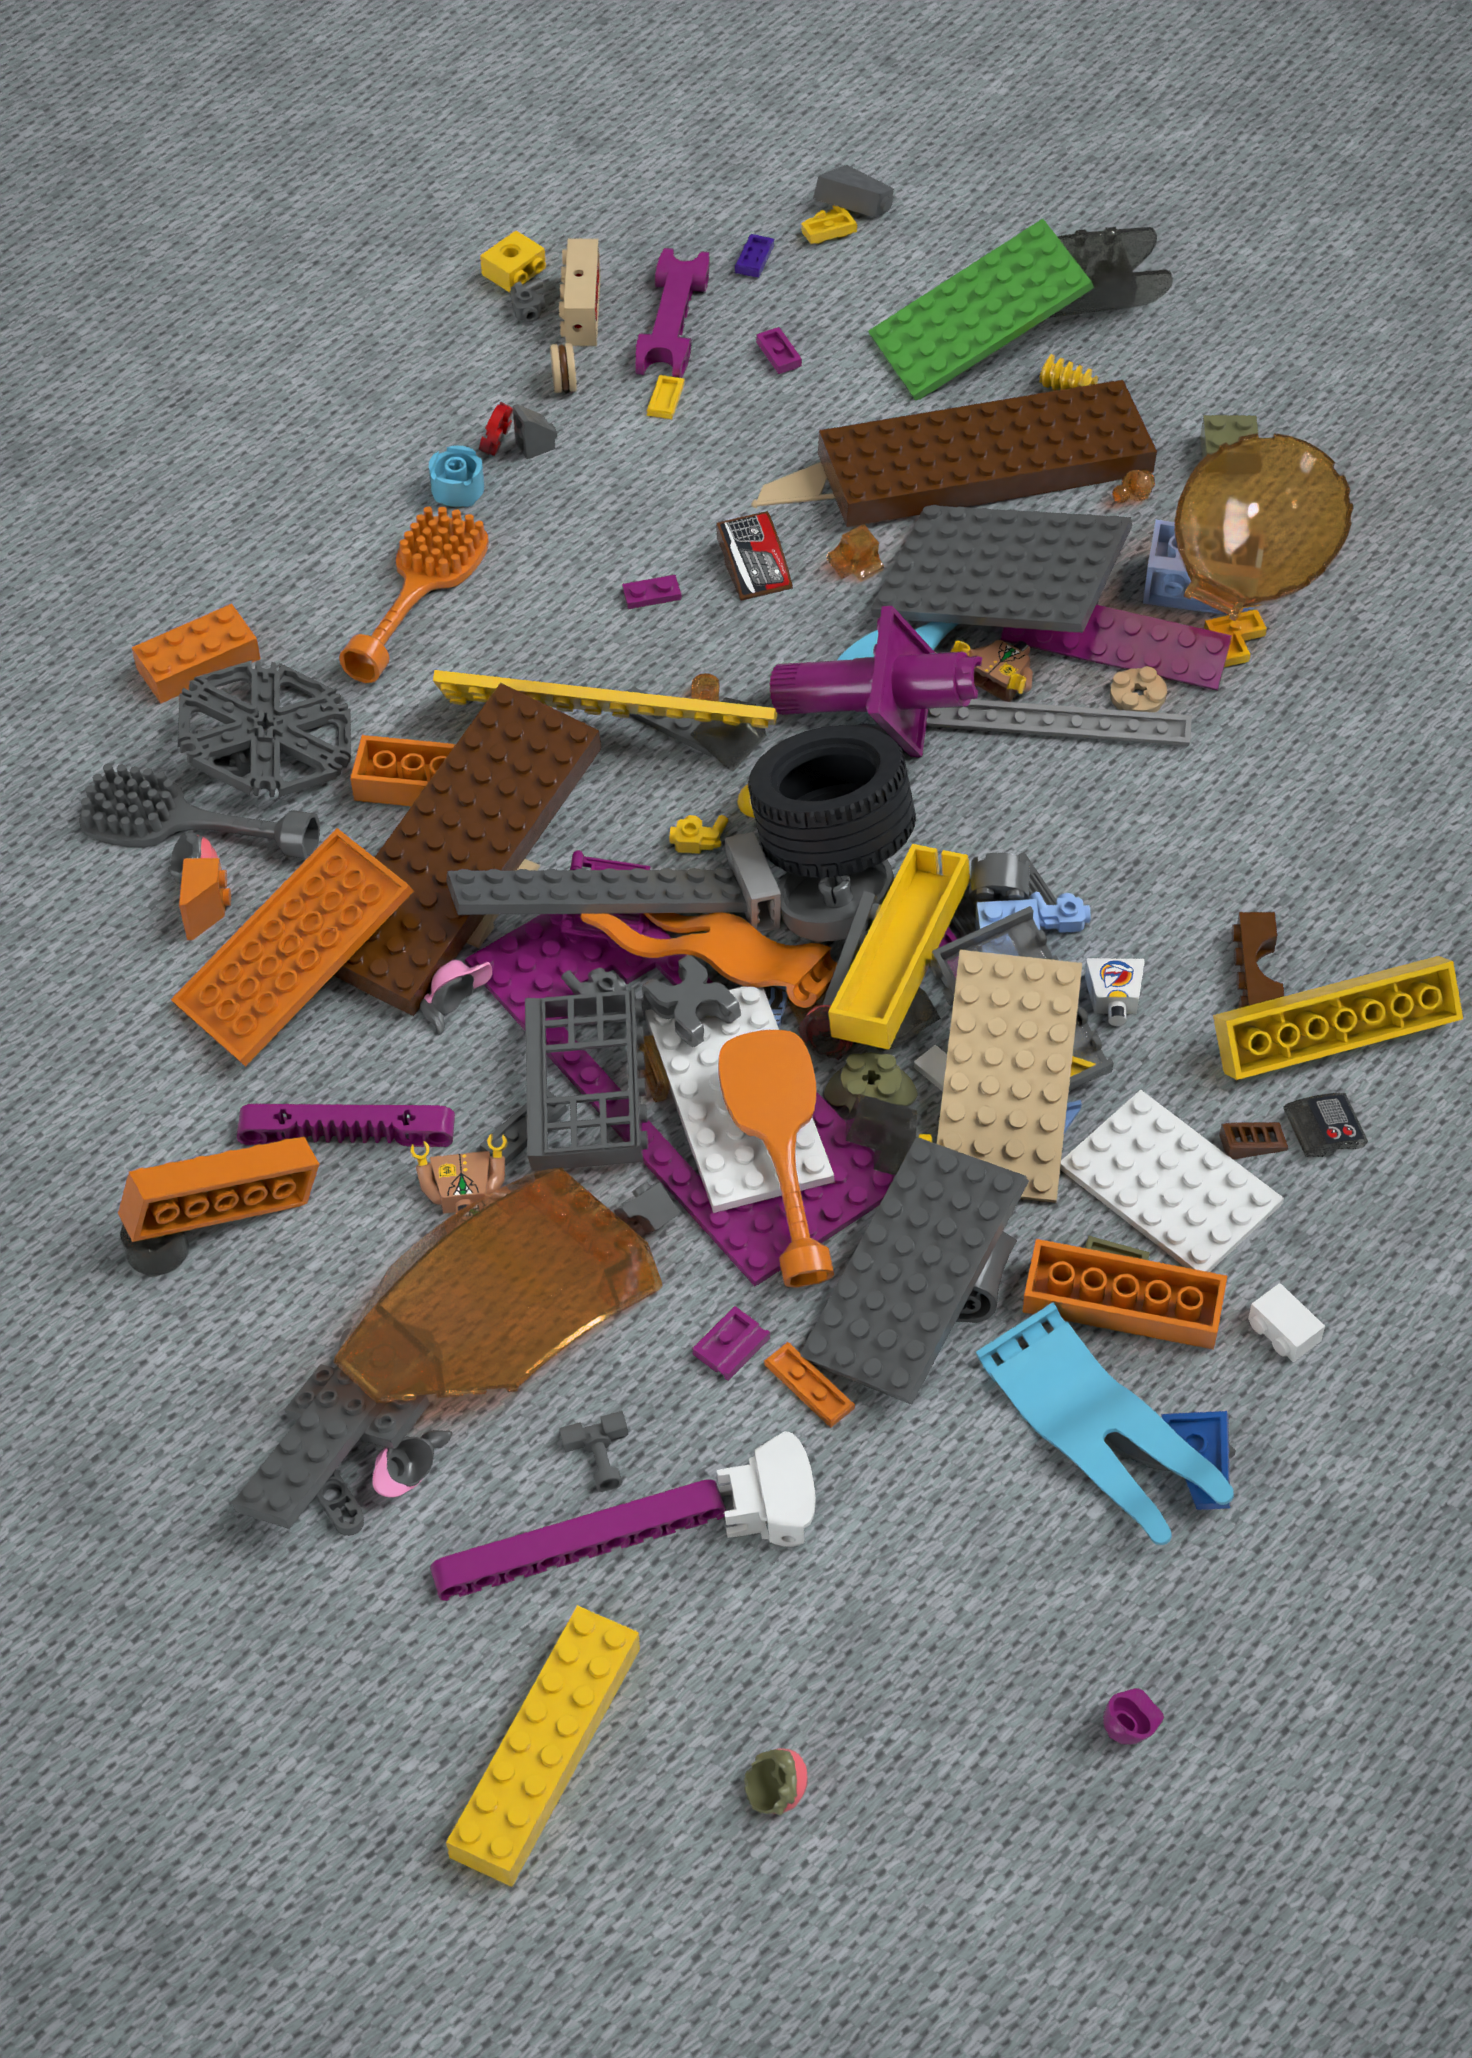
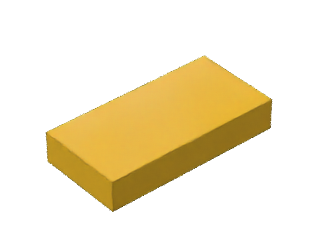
(665, 397)

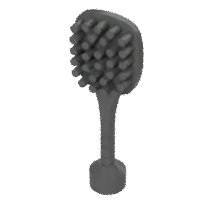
(148, 808)

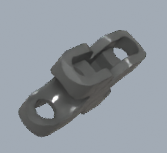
(691, 1000)

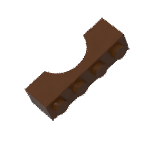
(1255, 938)

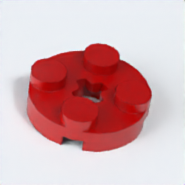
(497, 425)

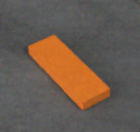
(809, 1384)

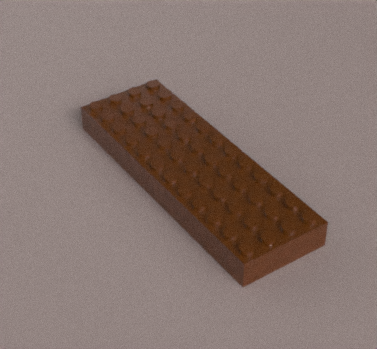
(985, 452)
(473, 815)

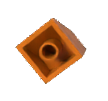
(202, 895)

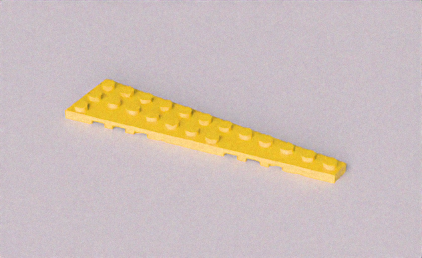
(472, 687)

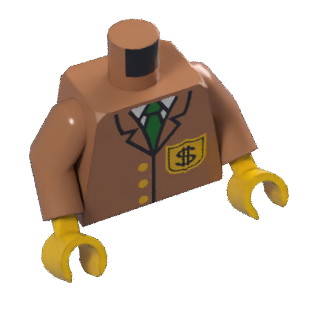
(1002, 669)
(460, 1178)

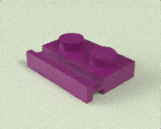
(731, 1343)

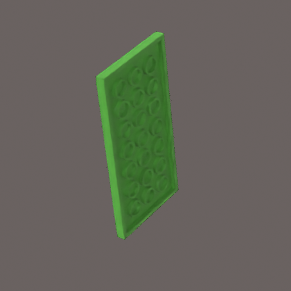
(980, 309)

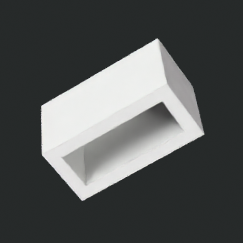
(1285, 1323)

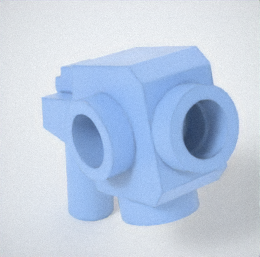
(1065, 916)

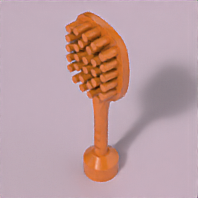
(431, 556)
(771, 1096)

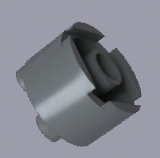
(999, 878)

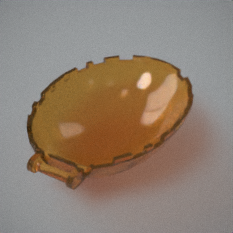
(1260, 521)

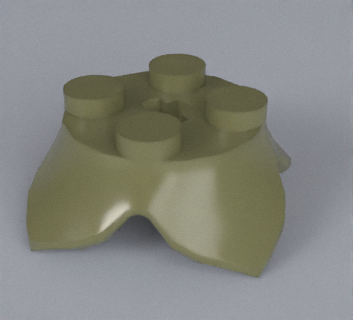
(889, 1081)

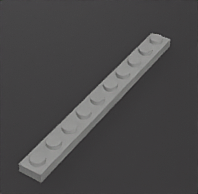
(1065, 721)

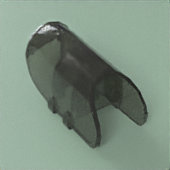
(1109, 263)

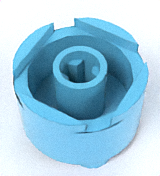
(456, 476)

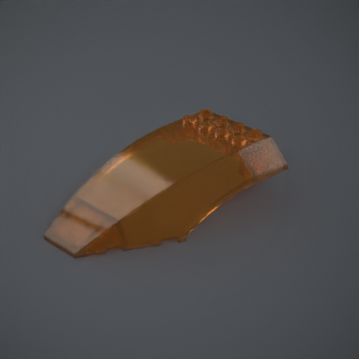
(497, 1292)

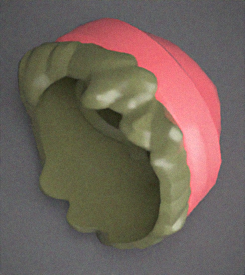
(776, 1781)

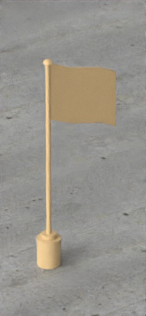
(794, 488)

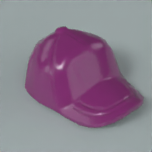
(1131, 1717)

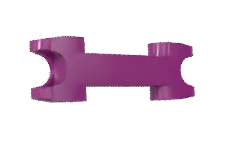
(679, 282)

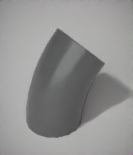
(984, 1295)

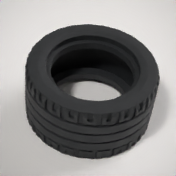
(832, 801)

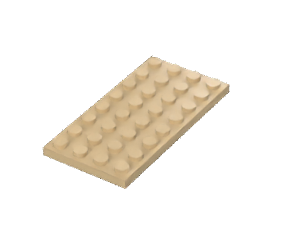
(1011, 1064)

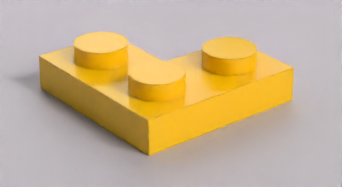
(1247, 627)

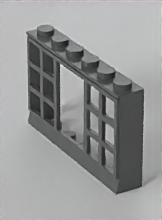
(536, 1080)

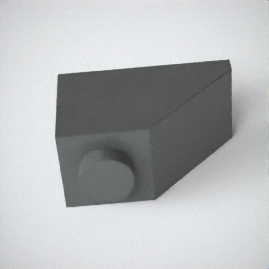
(532, 432)

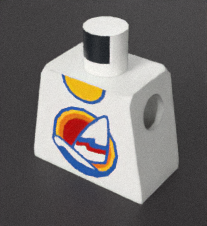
(1114, 987)

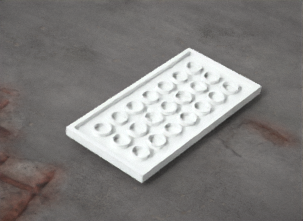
(730, 1162)

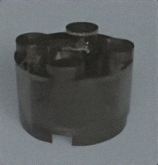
(156, 1254)

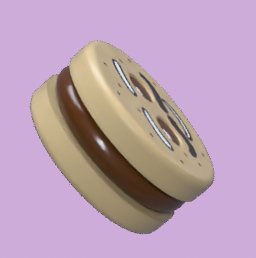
(563, 367)

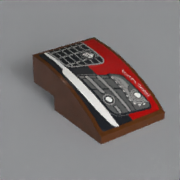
(753, 555)

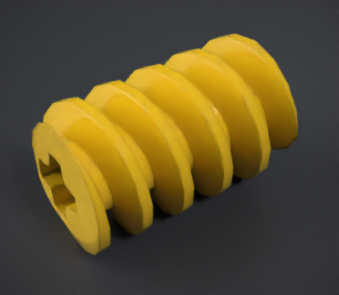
(1064, 377)

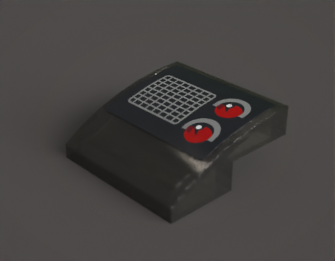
(1325, 1124)

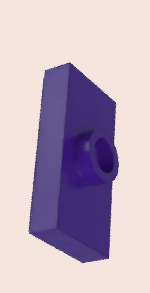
(754, 255)

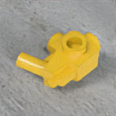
(692, 836)

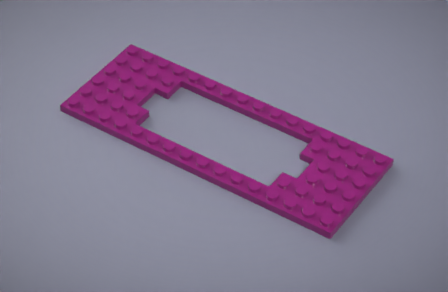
(752, 1235)

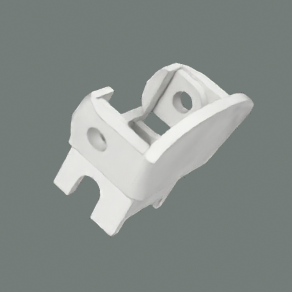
(771, 1489)

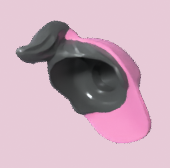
(449, 987)
(408, 1464)

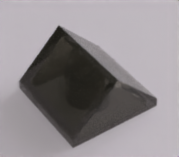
(729, 742)

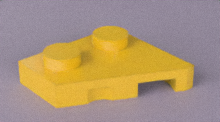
(828, 225)

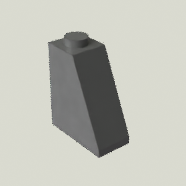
(854, 191)

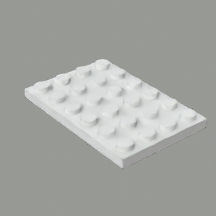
(1171, 1183)

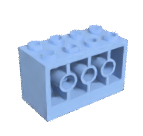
(1167, 576)

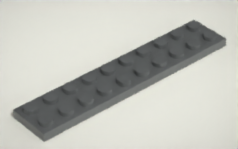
(595, 891)

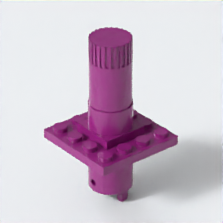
(891, 686)

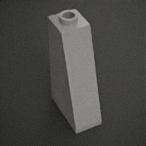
(755, 881)

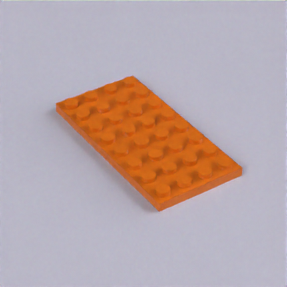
(291, 946)

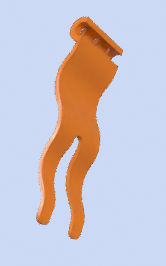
(732, 950)

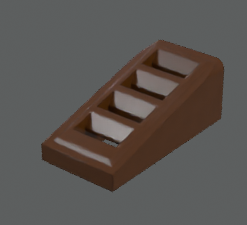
(1245, 1149)

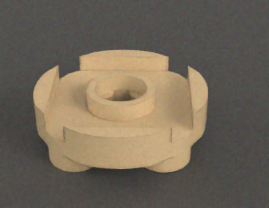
(1144, 679)

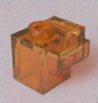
(856, 554)

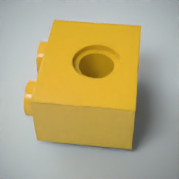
(513, 261)

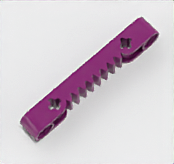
(426, 1123)

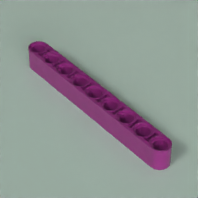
(576, 1538)

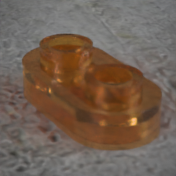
(708, 682)

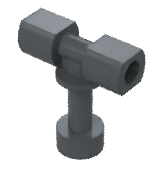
(596, 1440)

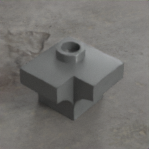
(649, 1207)

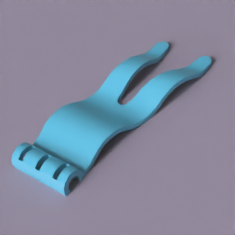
(1078, 1403)

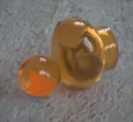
(1135, 486)

